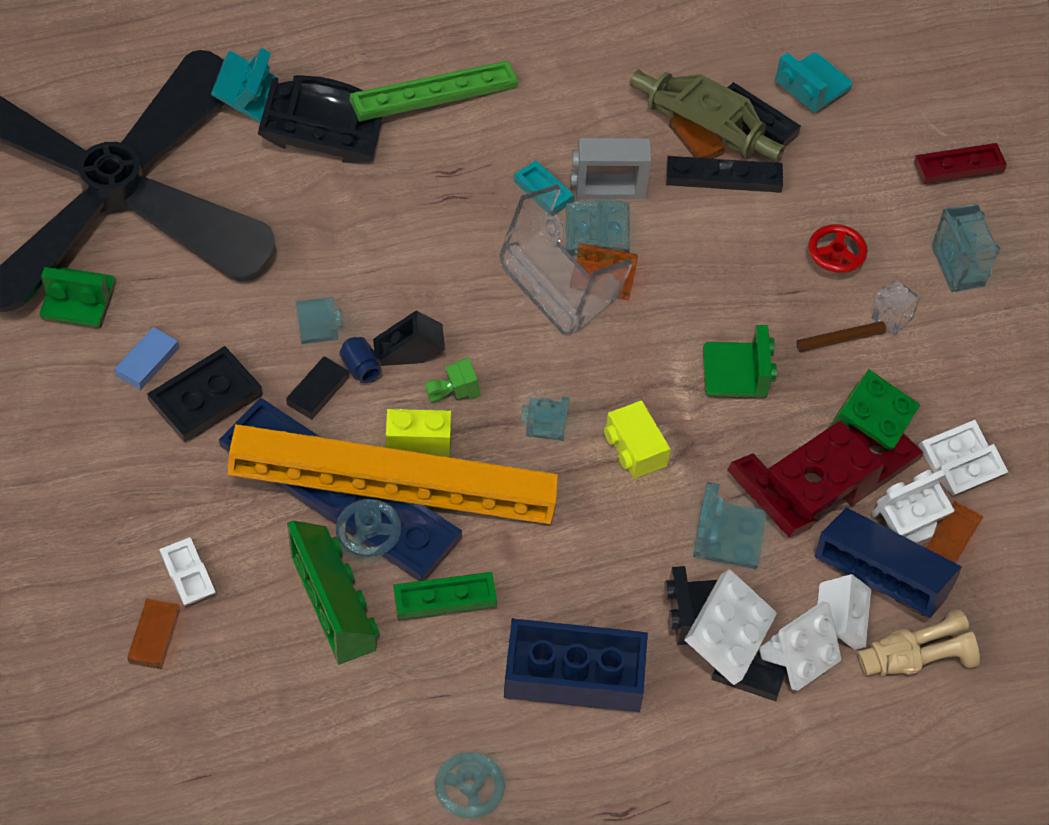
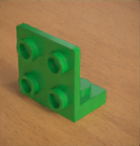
(877, 410)

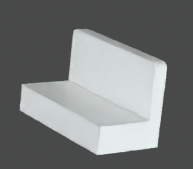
(849, 608)

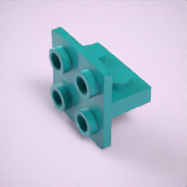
(244, 83)

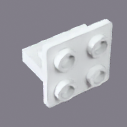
(915, 504)
(805, 646)

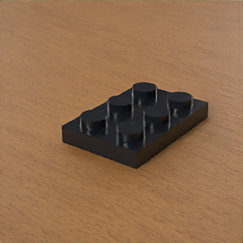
(204, 393)

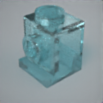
(545, 418)

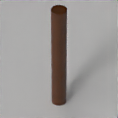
(841, 336)

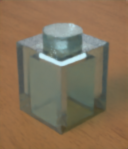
(318, 320)

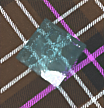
(964, 247)

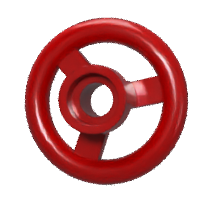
(836, 255)

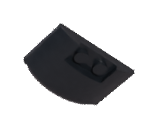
(318, 117)

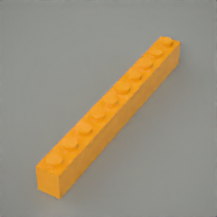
(392, 474)

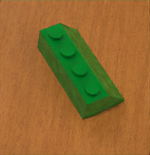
(331, 591)

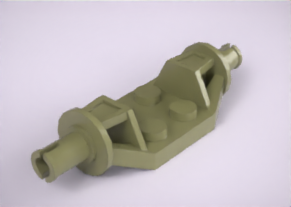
(711, 107)

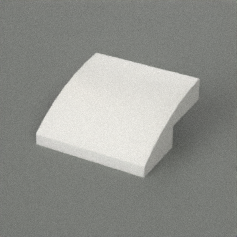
(963, 458)

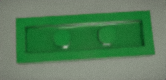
(445, 595)

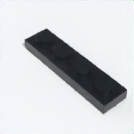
(724, 174)

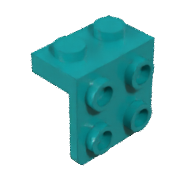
(812, 80)

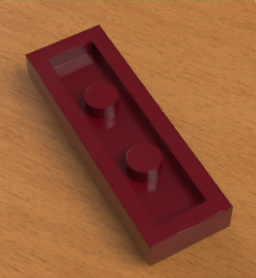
(960, 163)
(753, 478)

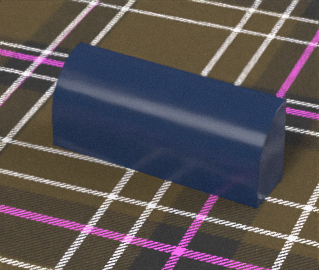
(888, 561)

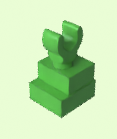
(461, 381)

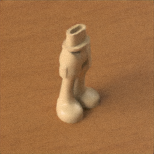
(902, 651)

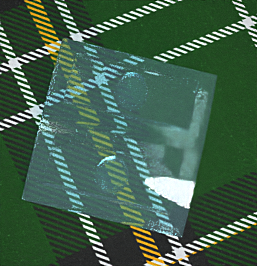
(599, 224)

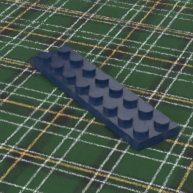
(424, 534)

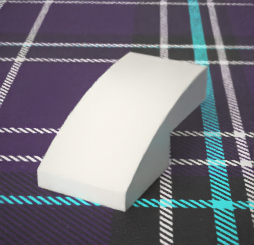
(187, 571)

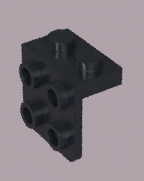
(686, 601)

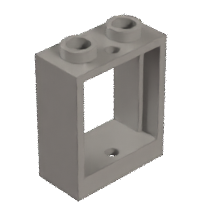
(611, 152)

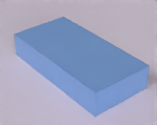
(146, 358)

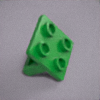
(75, 296)

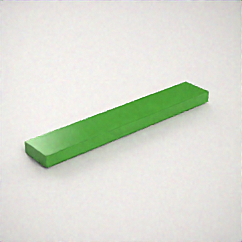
(433, 90)

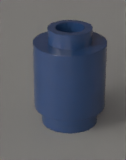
(360, 359)

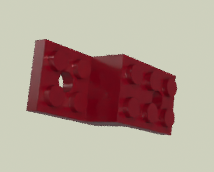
(844, 465)

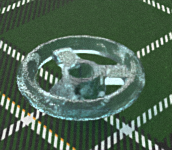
(368, 512)
(473, 772)

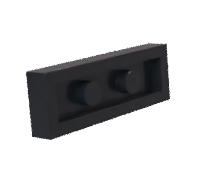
(778, 126)

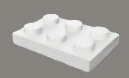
(731, 626)

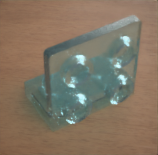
(729, 531)

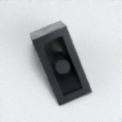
(410, 341)

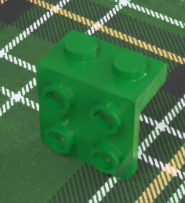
(740, 368)

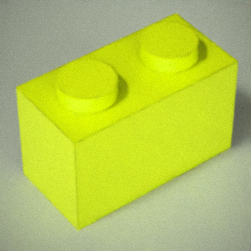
(419, 431)
(637, 439)

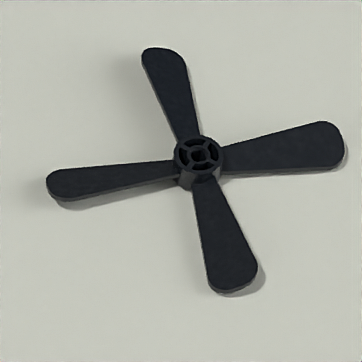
(115, 181)

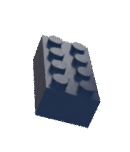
(576, 665)

